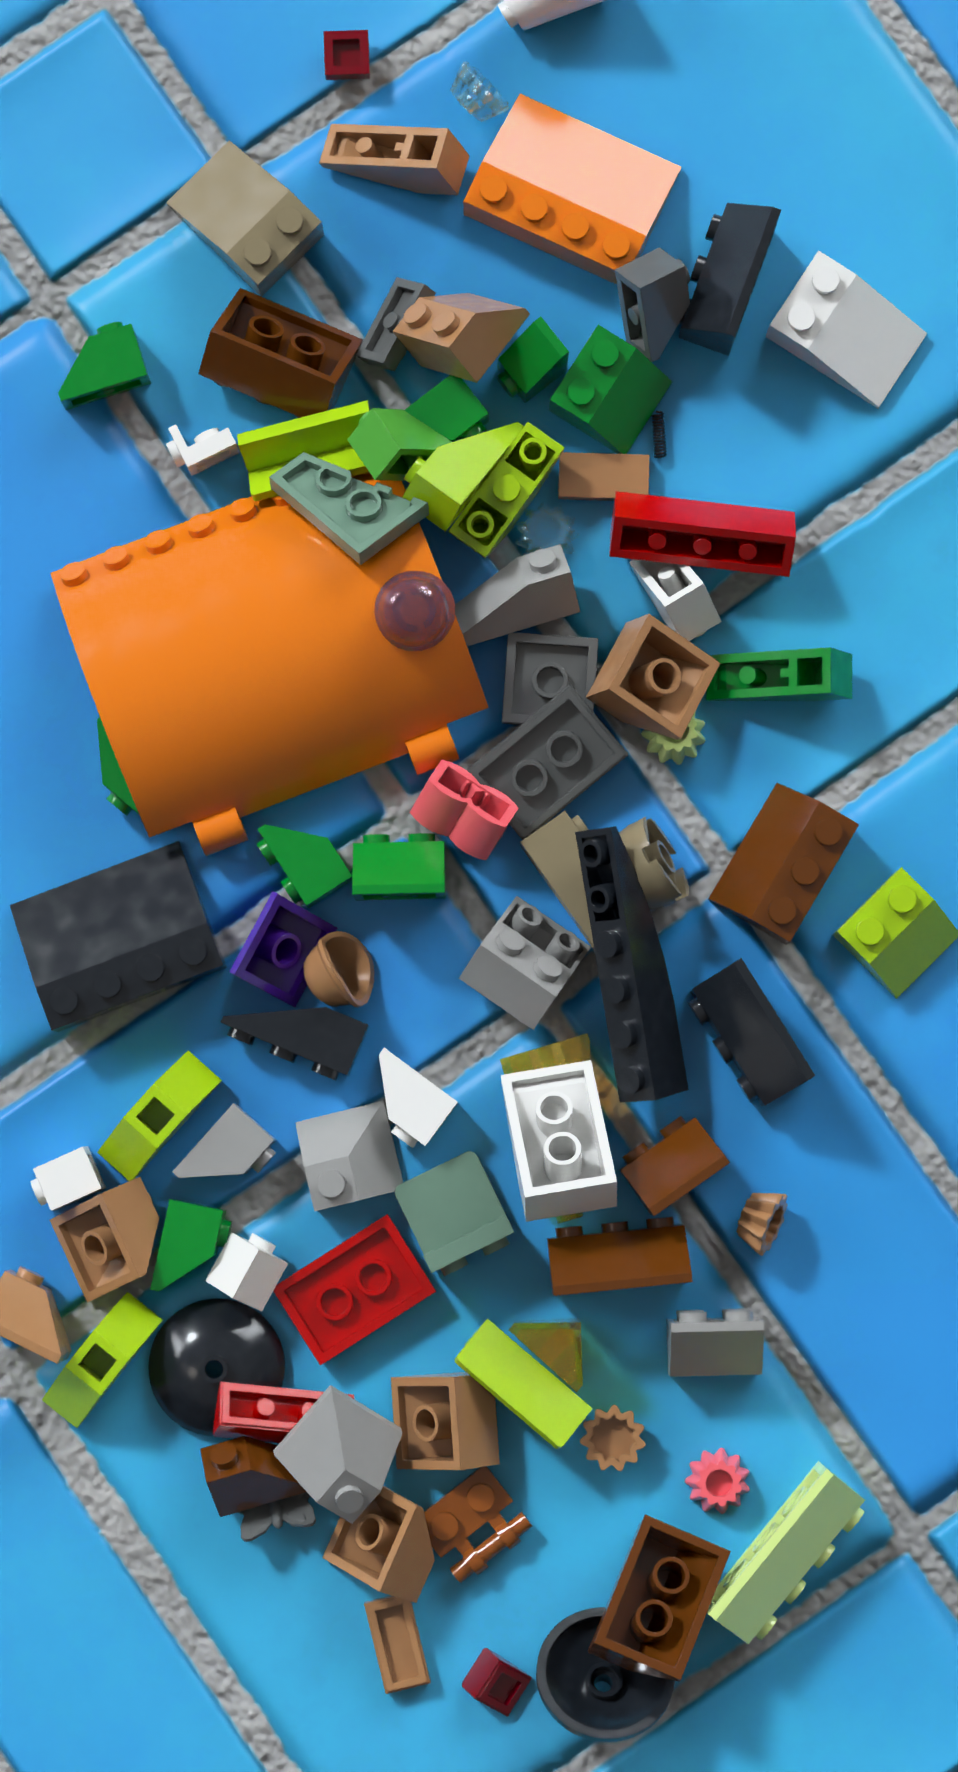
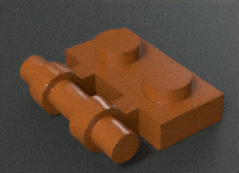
(464, 1511)

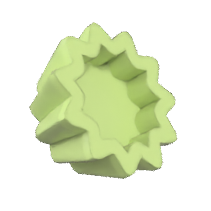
(676, 749)

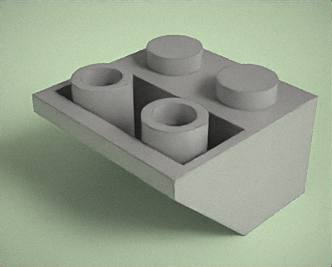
(524, 962)
(715, 1344)

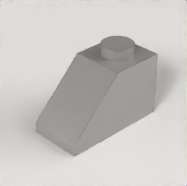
(229, 1148)

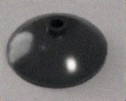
(208, 1332)
(568, 1690)

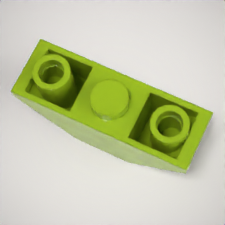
(507, 491)
(158, 1115)
(101, 1359)

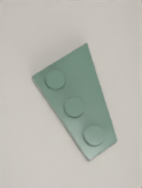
(345, 509)

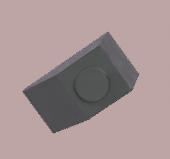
(652, 300)

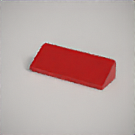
(260, 1411)

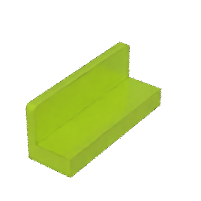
(317, 434)
(522, 1384)

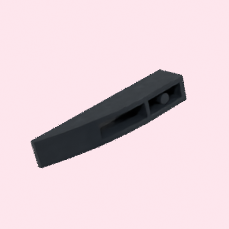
(630, 972)

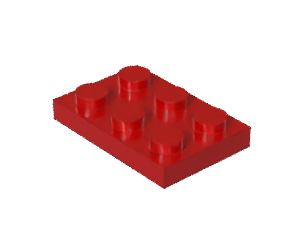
(354, 1289)

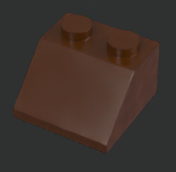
(672, 1165)

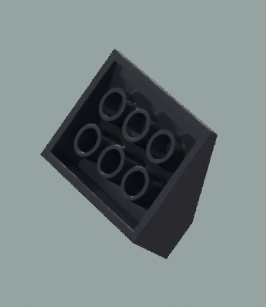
(116, 937)

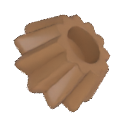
(762, 1220)
(612, 1438)

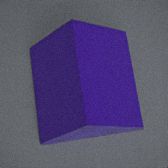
(278, 947)

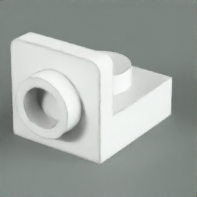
(209, 449)

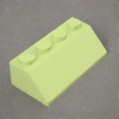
(784, 1553)

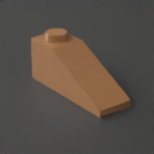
(398, 156)

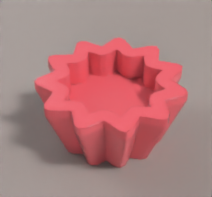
(717, 1480)

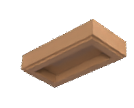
(601, 475)
(397, 1643)

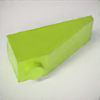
(457, 472)

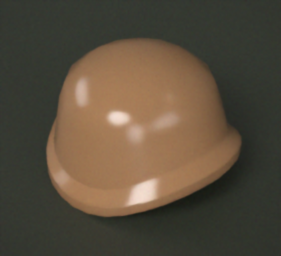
(340, 970)

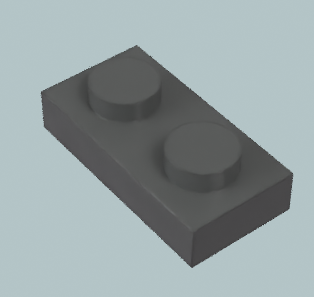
(381, 345)

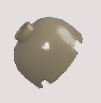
(652, 861)

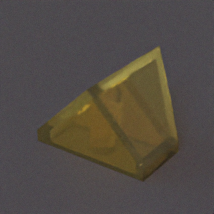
(556, 1344)

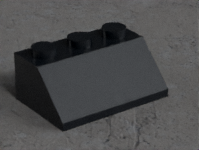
(727, 274)
(749, 1034)

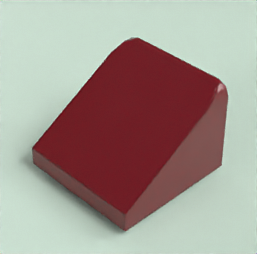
(496, 1682)

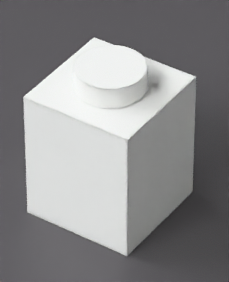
(67, 1179)
(247, 1270)

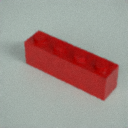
(702, 534)

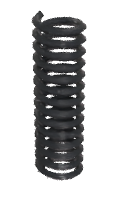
(657, 434)

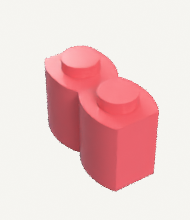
(463, 810)

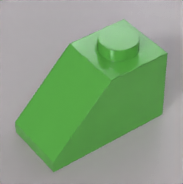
(392, 441)

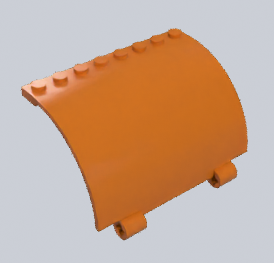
(252, 664)

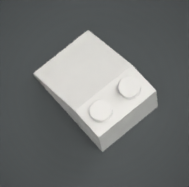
(846, 330)
(559, 1141)

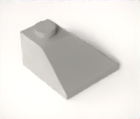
(349, 1155)
(340, 1453)

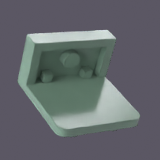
(454, 1213)

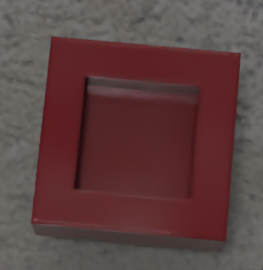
(346, 55)

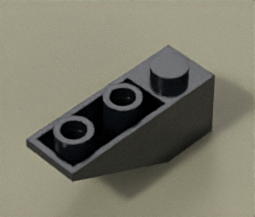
(312, 1033)

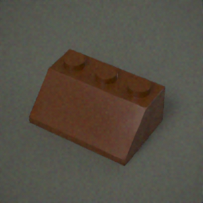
(278, 355)
(783, 862)
(618, 1257)
(659, 1600)

